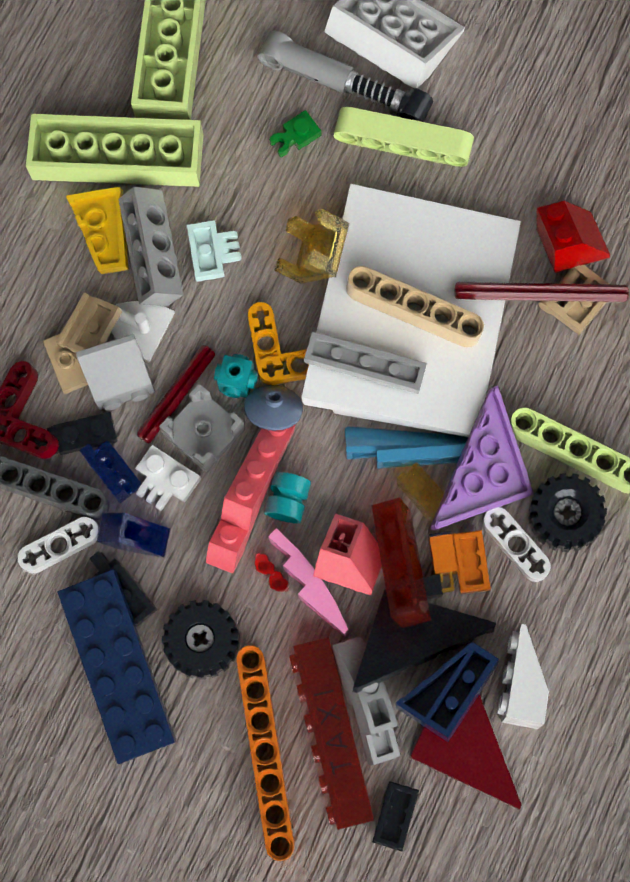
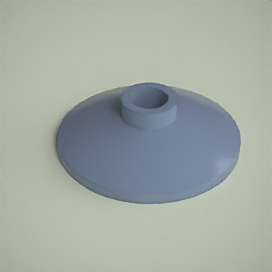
(273, 407)

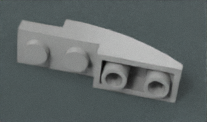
(371, 705)

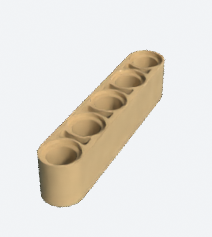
(407, 294)

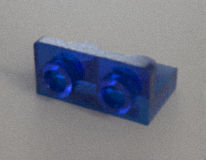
(112, 470)

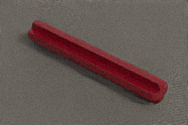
(176, 393)

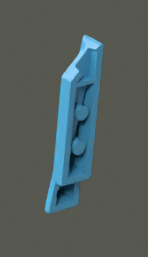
(403, 448)

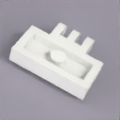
(165, 478)

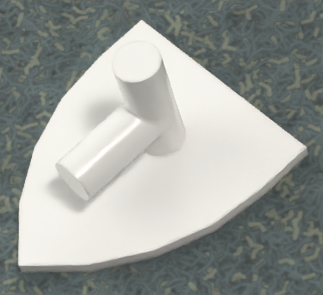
(145, 322)

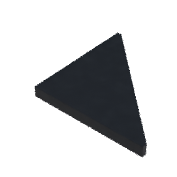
(398, 648)

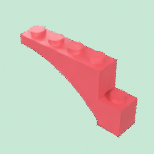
(246, 497)

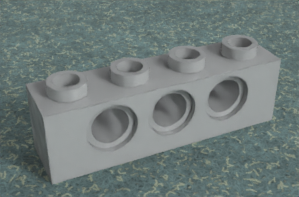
(150, 246)

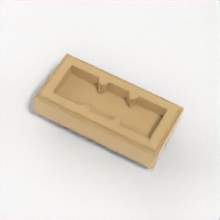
(65, 366)

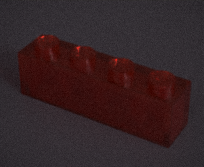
(400, 563)

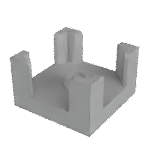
(203, 429)

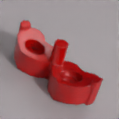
(276, 578)

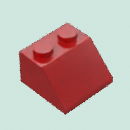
(569, 235)

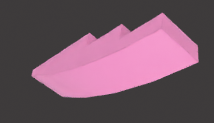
(315, 592)

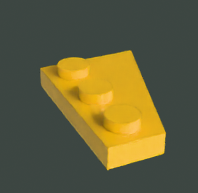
(103, 227)

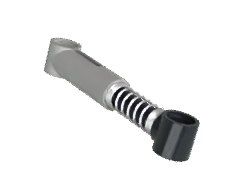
(281, 52)

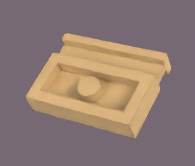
(89, 324)

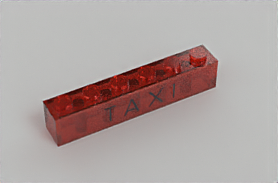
(333, 734)

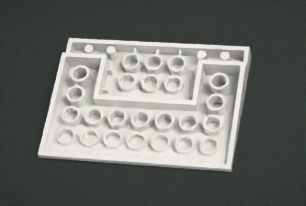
(431, 251)

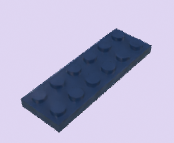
(116, 667)

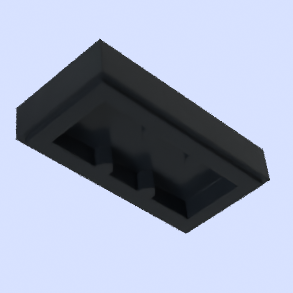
(395, 816)

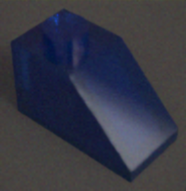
(133, 534)

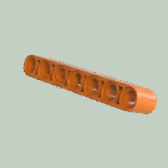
(269, 736)

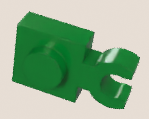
(298, 132)

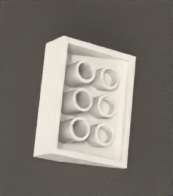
(395, 35)

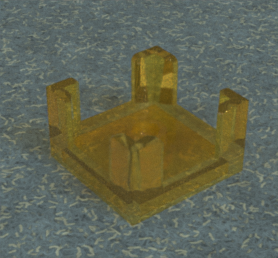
(319, 248)

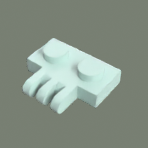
(211, 250)

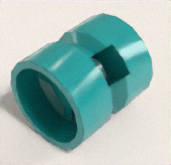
(287, 498)

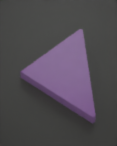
(488, 470)

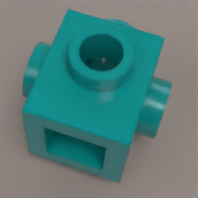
(237, 385)

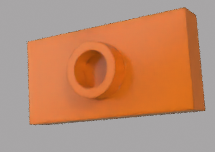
(471, 562)

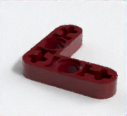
(10, 415)

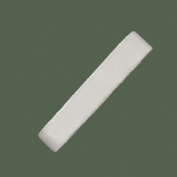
(537, 556)
(42, 562)

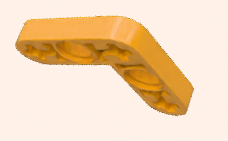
(272, 356)

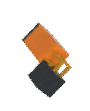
(443, 564)

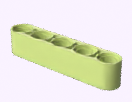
(403, 136)
(560, 449)

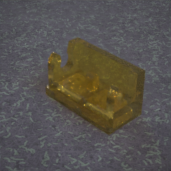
(421, 490)

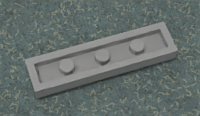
(365, 362)

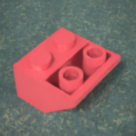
(349, 556)

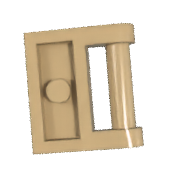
(576, 313)

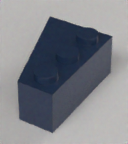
(449, 692)

